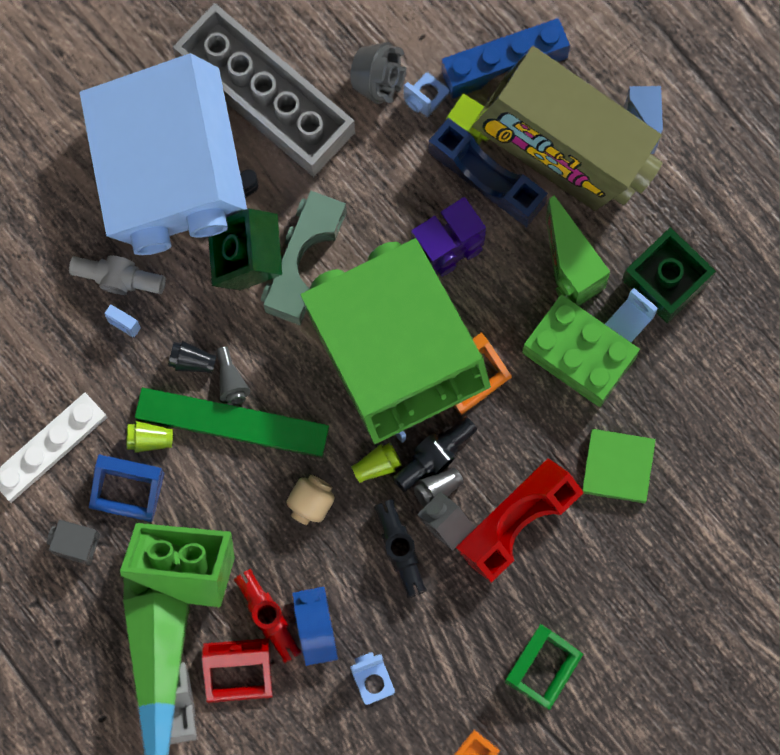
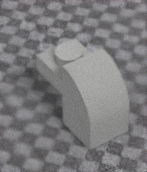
(184, 712)

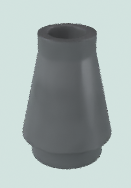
(443, 482)

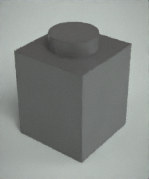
(446, 521)
(73, 541)

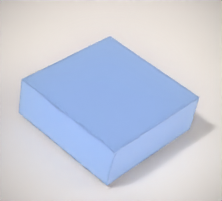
(122, 321)

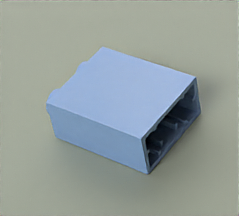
(163, 154)

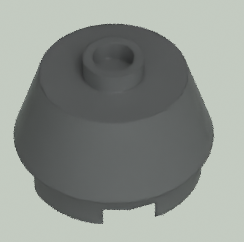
(378, 72)

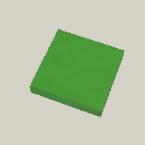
(618, 466)

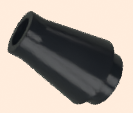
(189, 358)

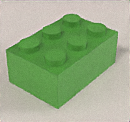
(580, 350)

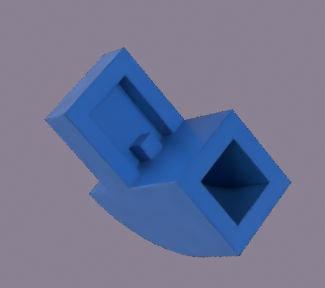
(314, 626)

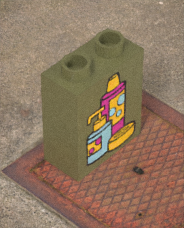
(570, 132)

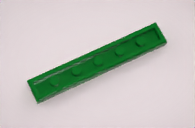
(232, 422)

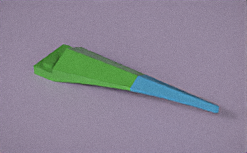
(156, 644)

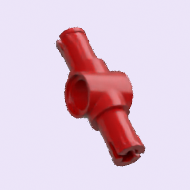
(275, 631)

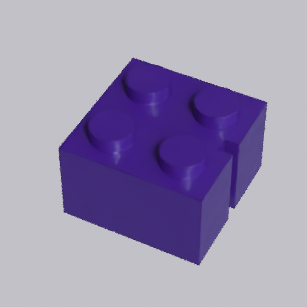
(457, 239)

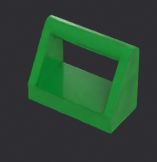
(527, 658)

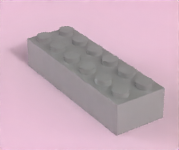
(269, 91)

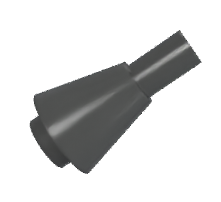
(232, 385)

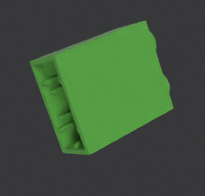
(395, 339)

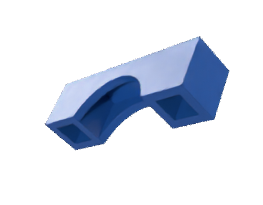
(477, 66)

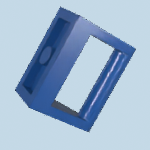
(128, 470)

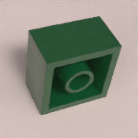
(246, 250)
(669, 274)

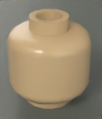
(310, 500)

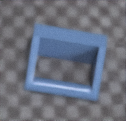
(646, 104)

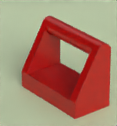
(237, 654)

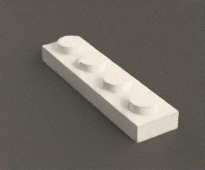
(49, 446)

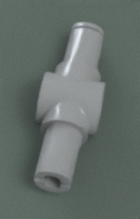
(117, 275)

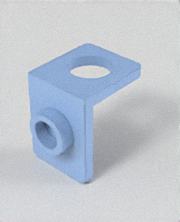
(418, 101)
(632, 316)
(370, 665)

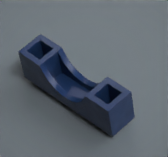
(464, 157)

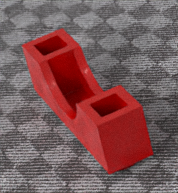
(543, 493)

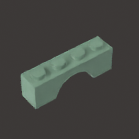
(318, 222)

